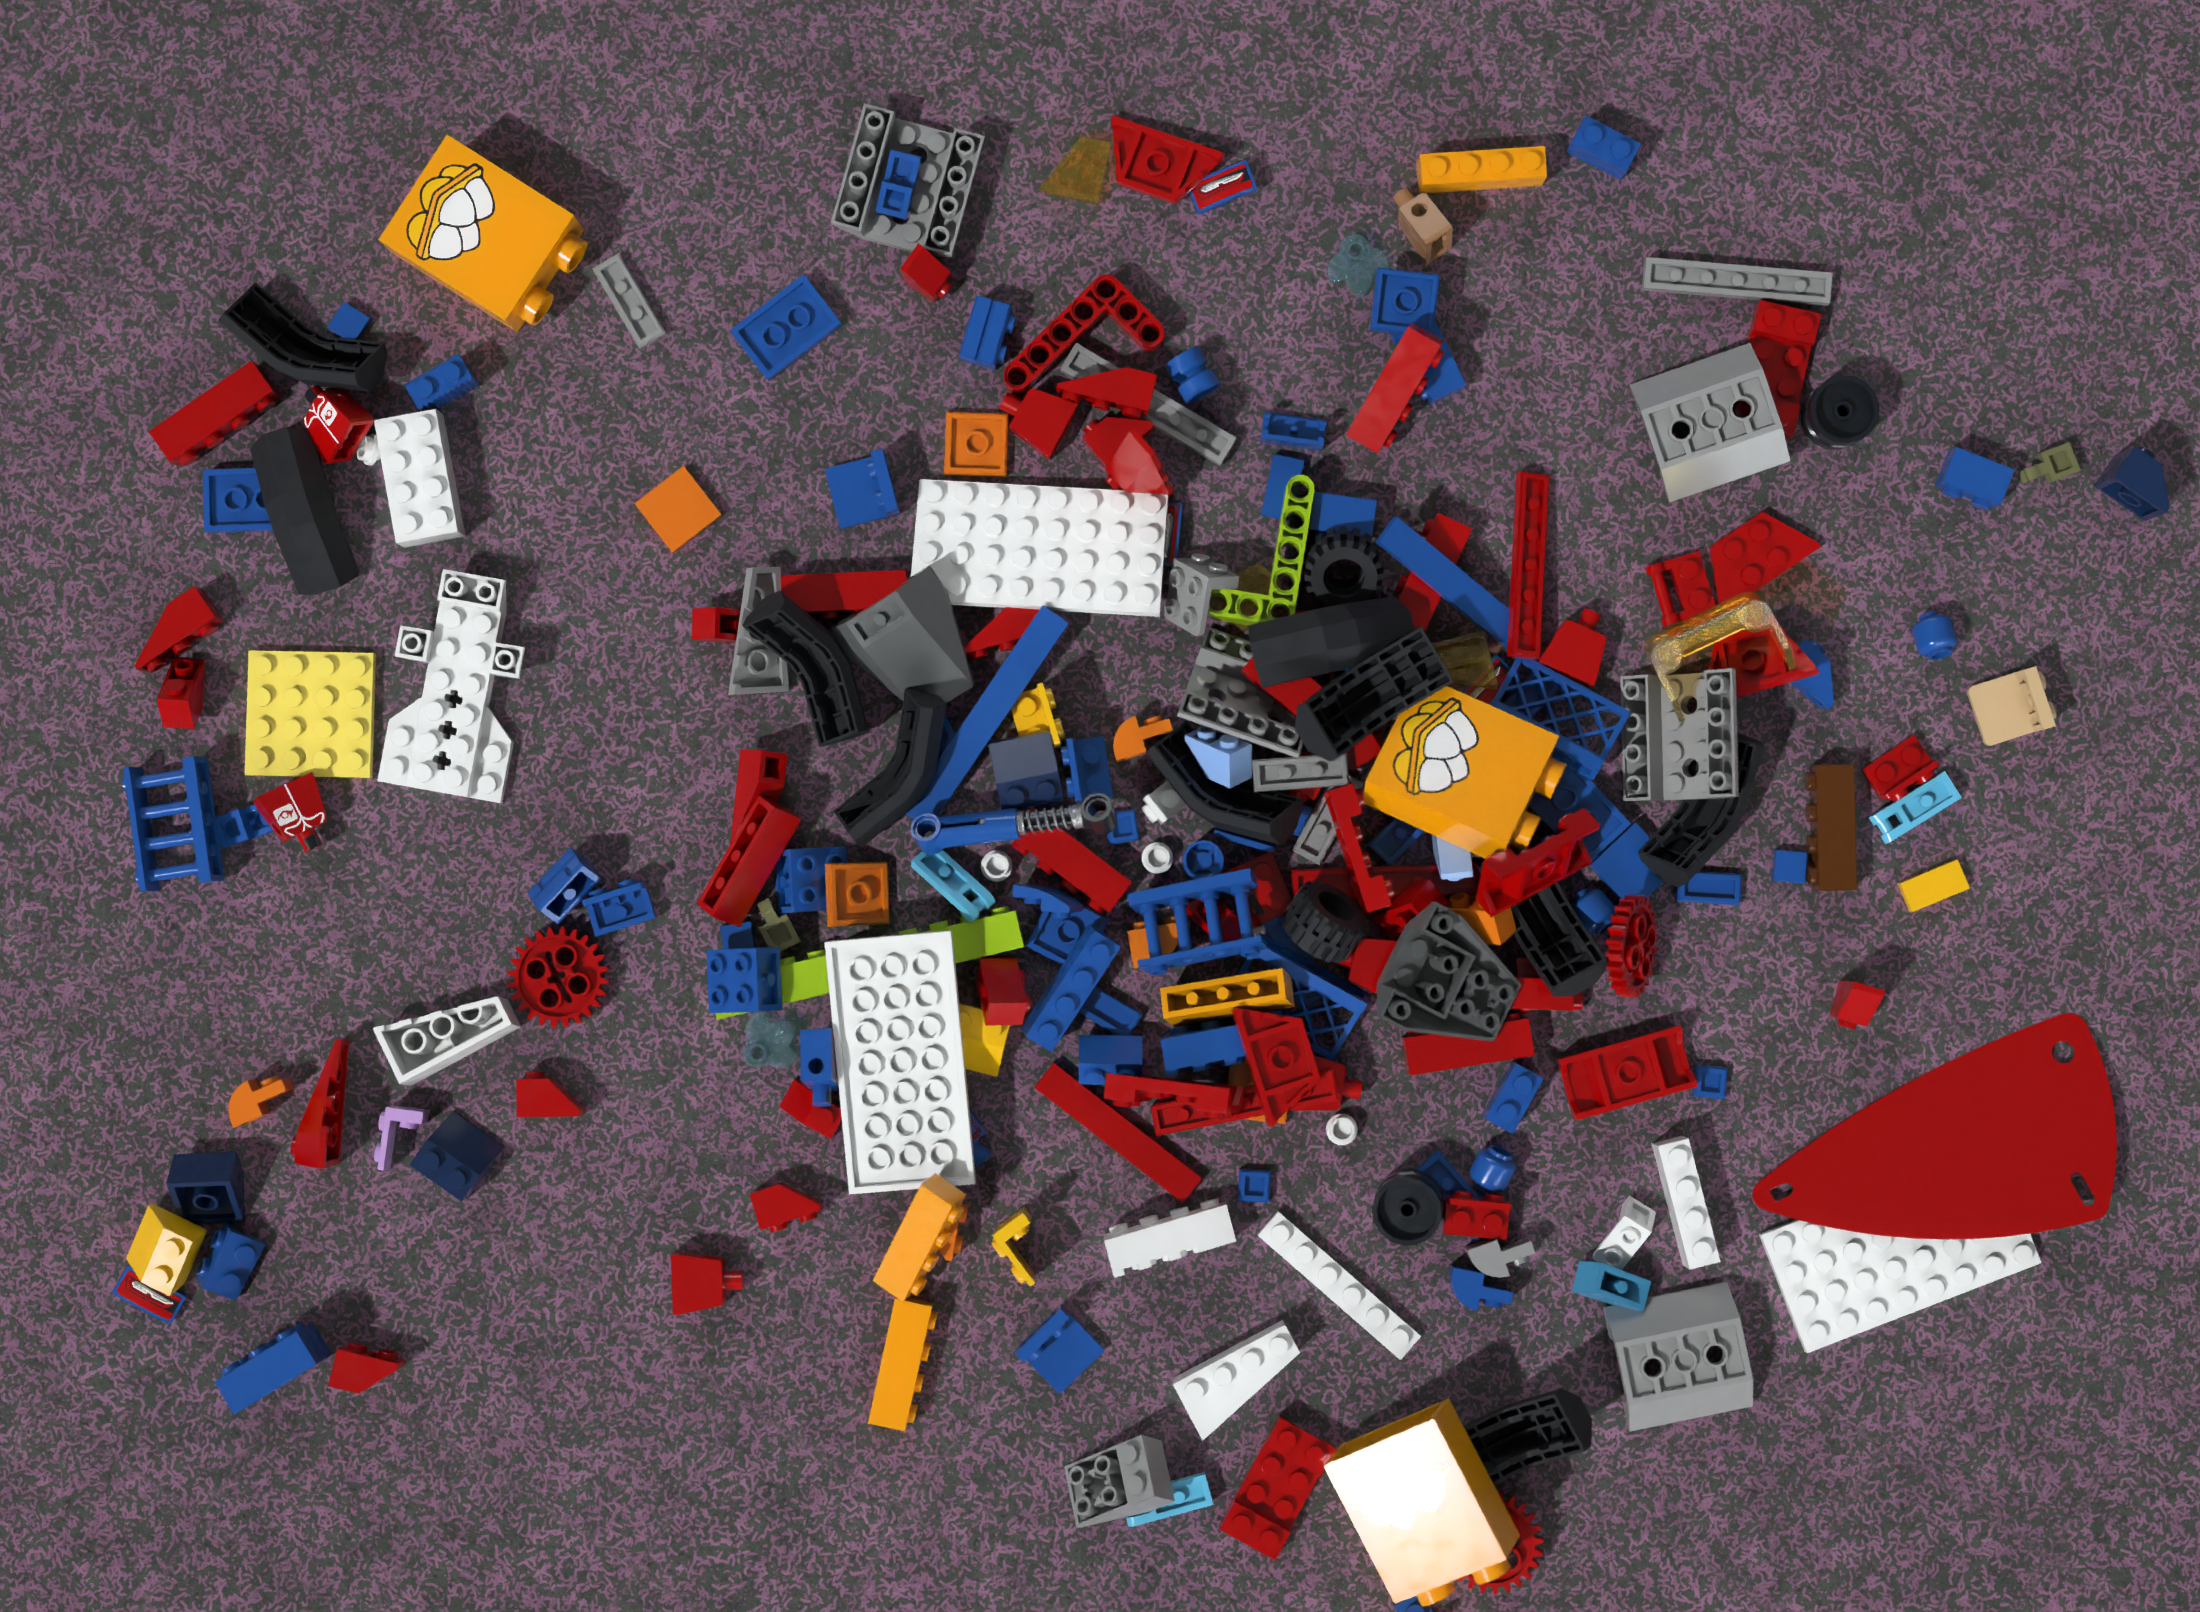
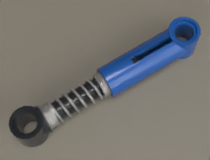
(1010, 824)

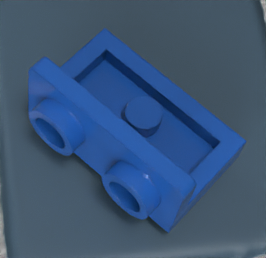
(619, 907)
(228, 1262)

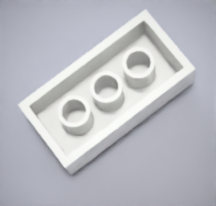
(419, 478)

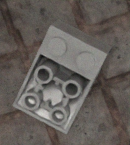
(1119, 1482)

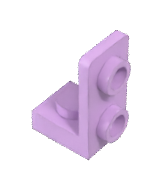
(408, 1118)

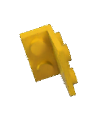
(1034, 714)
(1014, 1228)

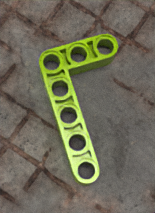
(1281, 566)

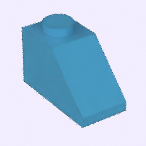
(1611, 1285)

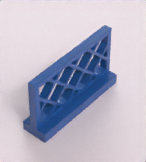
(1567, 750)
(1318, 980)

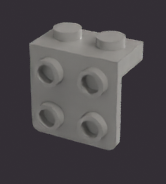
(1191, 590)

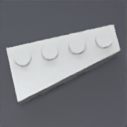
(443, 1037)
(1169, 1236)
(1230, 1378)

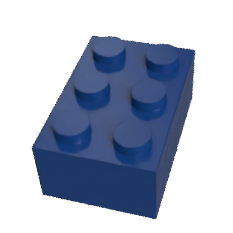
(271, 1366)

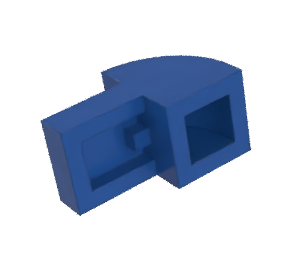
(1469, 1288)

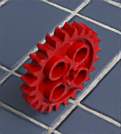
(1631, 946)
(533, 989)
(1524, 1550)

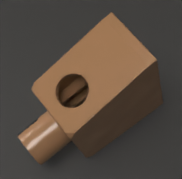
(1423, 225)

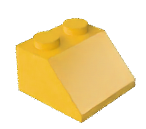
(982, 1043)
(164, 1249)

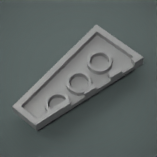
(754, 664)

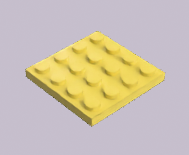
(310, 714)

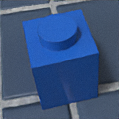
(1817, 687)

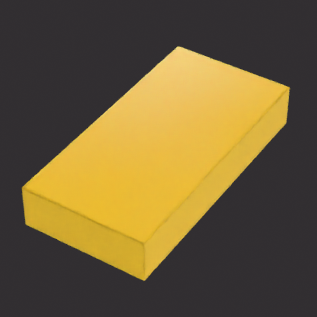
(1933, 885)

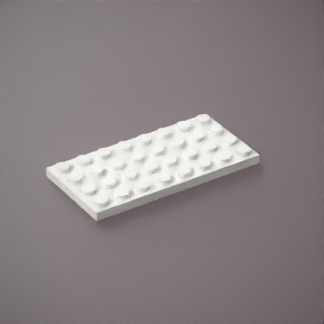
(1043, 546)
(900, 1061)
(1856, 1281)

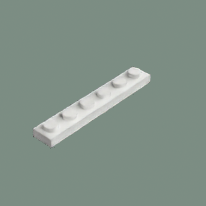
(1339, 1285)

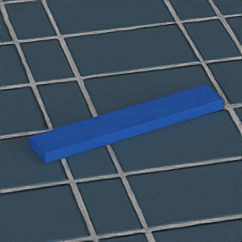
(1446, 579)

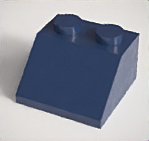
(2136, 483)
(1026, 771)
(457, 1156)
(207, 1187)

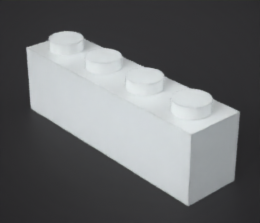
(1685, 1202)

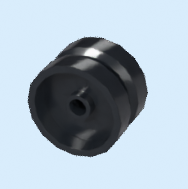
(1858, 409)
(1398, 1221)

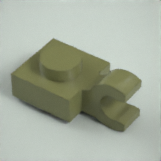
(2053, 463)
(778, 930)

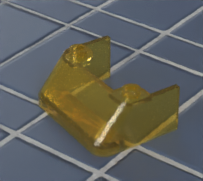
(1669, 647)

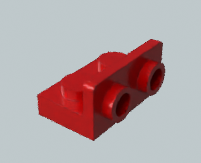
(1899, 768)
(1476, 1215)

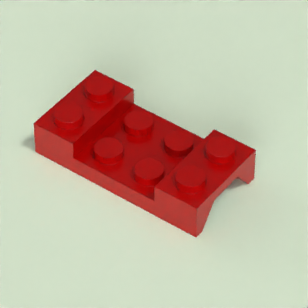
(1782, 344)
(1513, 878)
(1373, 891)
(1626, 1072)
(1215, 1099)
(1276, 1487)

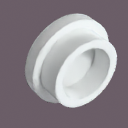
(368, 450)
(1157, 857)
(996, 866)
(1341, 1129)

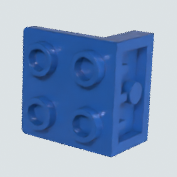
(862, 490)
(1088, 768)
(802, 878)
(744, 980)
(1059, 1349)

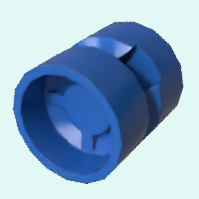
(1191, 373)
(1202, 860)

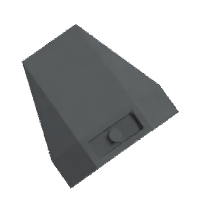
(909, 640)
(1445, 979)

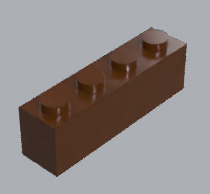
(1832, 827)

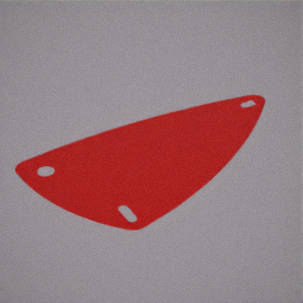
(1967, 1147)

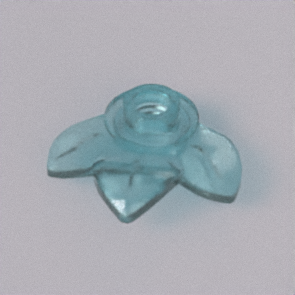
(1358, 269)
(772, 1039)

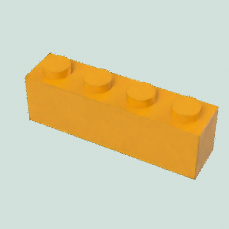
(1481, 169)
(1216, 997)
(920, 1237)
(901, 1363)

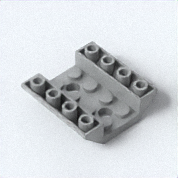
(939, 189)
(1719, 442)
(1244, 706)
(1661, 747)
(1678, 1333)

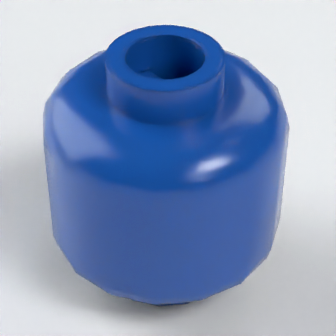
(1934, 635)
(1594, 910)
(1492, 1169)

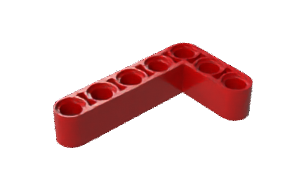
(1079, 327)

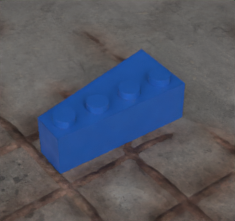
(1203, 1046)

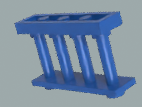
(202, 814)
(1178, 898)

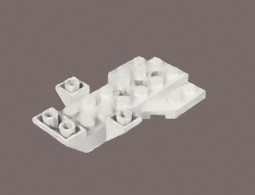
(463, 658)

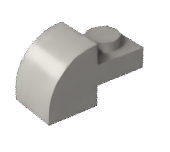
(1492, 1258)

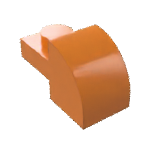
(1130, 737)
(249, 1100)

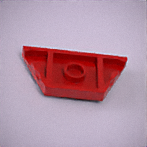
(1159, 161)
(1756, 555)
(1759, 661)
(1277, 1059)

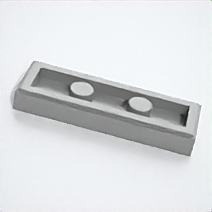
(629, 301)
(1299, 773)
(1319, 829)

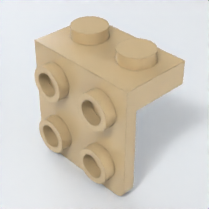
(2011, 706)

